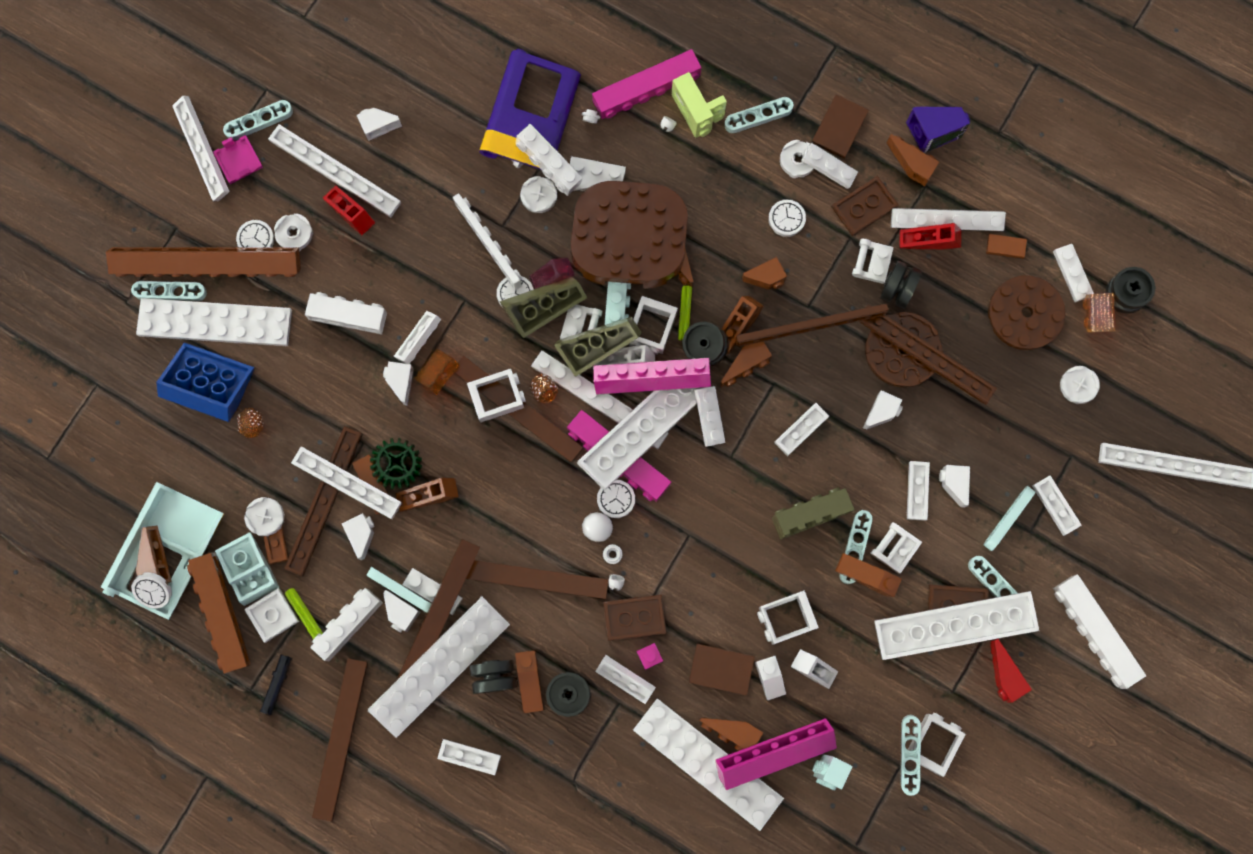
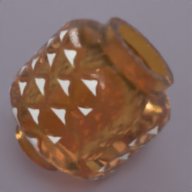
(543, 388)
(250, 423)

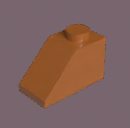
(766, 275)

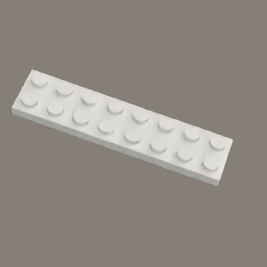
(214, 322)
(636, 434)
(956, 625)
(438, 667)
(697, 758)

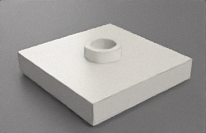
(271, 615)

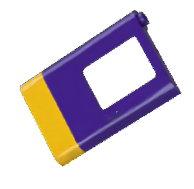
(509, 121)

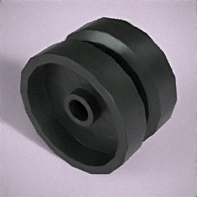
(900, 284)
(1131, 289)
(716, 340)
(493, 678)
(556, 694)

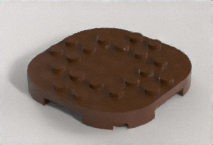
(629, 233)

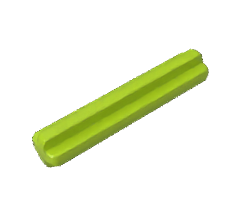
(685, 311)
(303, 612)

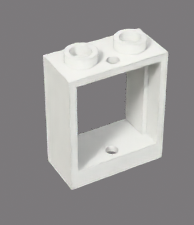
(658, 308)
(484, 416)
(805, 609)
(954, 729)

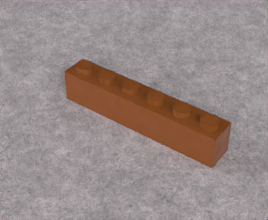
(219, 612)

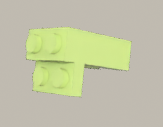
(693, 106)

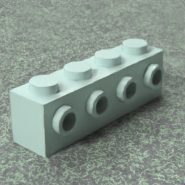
(617, 302)
(831, 772)

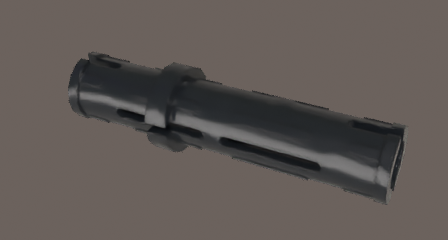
(276, 684)

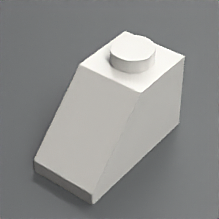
(377, 122)
(399, 379)
(883, 410)
(956, 483)
(360, 534)
(399, 612)
(814, 668)
(770, 677)

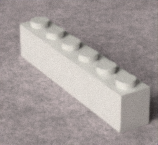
(1099, 632)

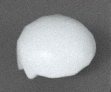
(597, 527)

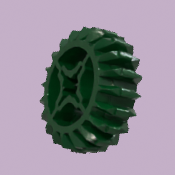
(406, 451)

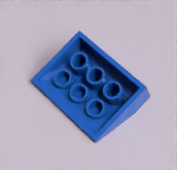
(204, 382)

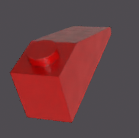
(349, 210)
(931, 237)
(1007, 675)

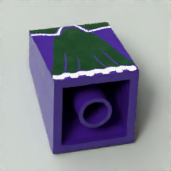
(937, 126)

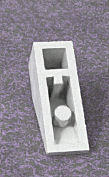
(629, 355)

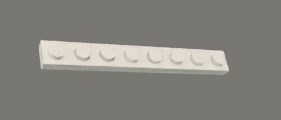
(334, 171)
(584, 390)
(1176, 465)

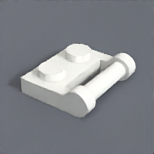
(878, 264)
(576, 318)
(902, 550)

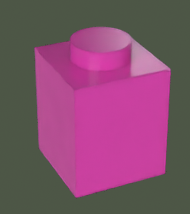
(649, 656)

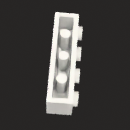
(548, 159)
(346, 313)
(346, 625)

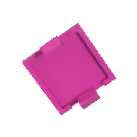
(237, 159)

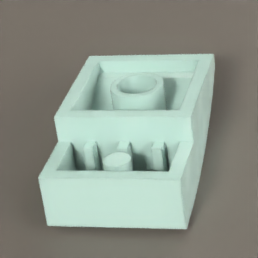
(247, 569)

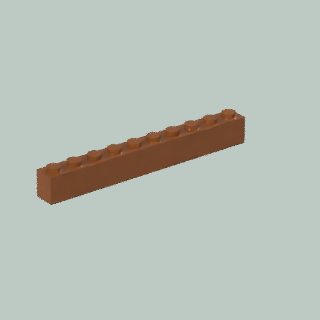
(203, 261)

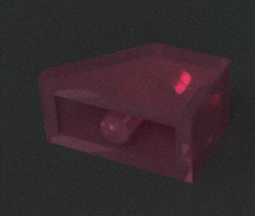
(552, 272)

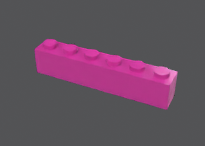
(644, 85)
(652, 376)
(640, 474)
(776, 754)

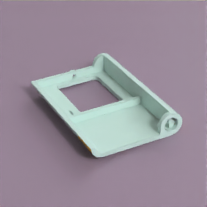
(183, 527)

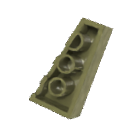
(542, 305)
(594, 345)
(812, 513)

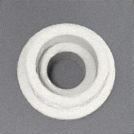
(590, 116)
(608, 549)

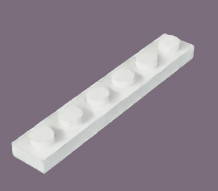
(200, 148)
(962, 218)
(491, 246)
(346, 483)

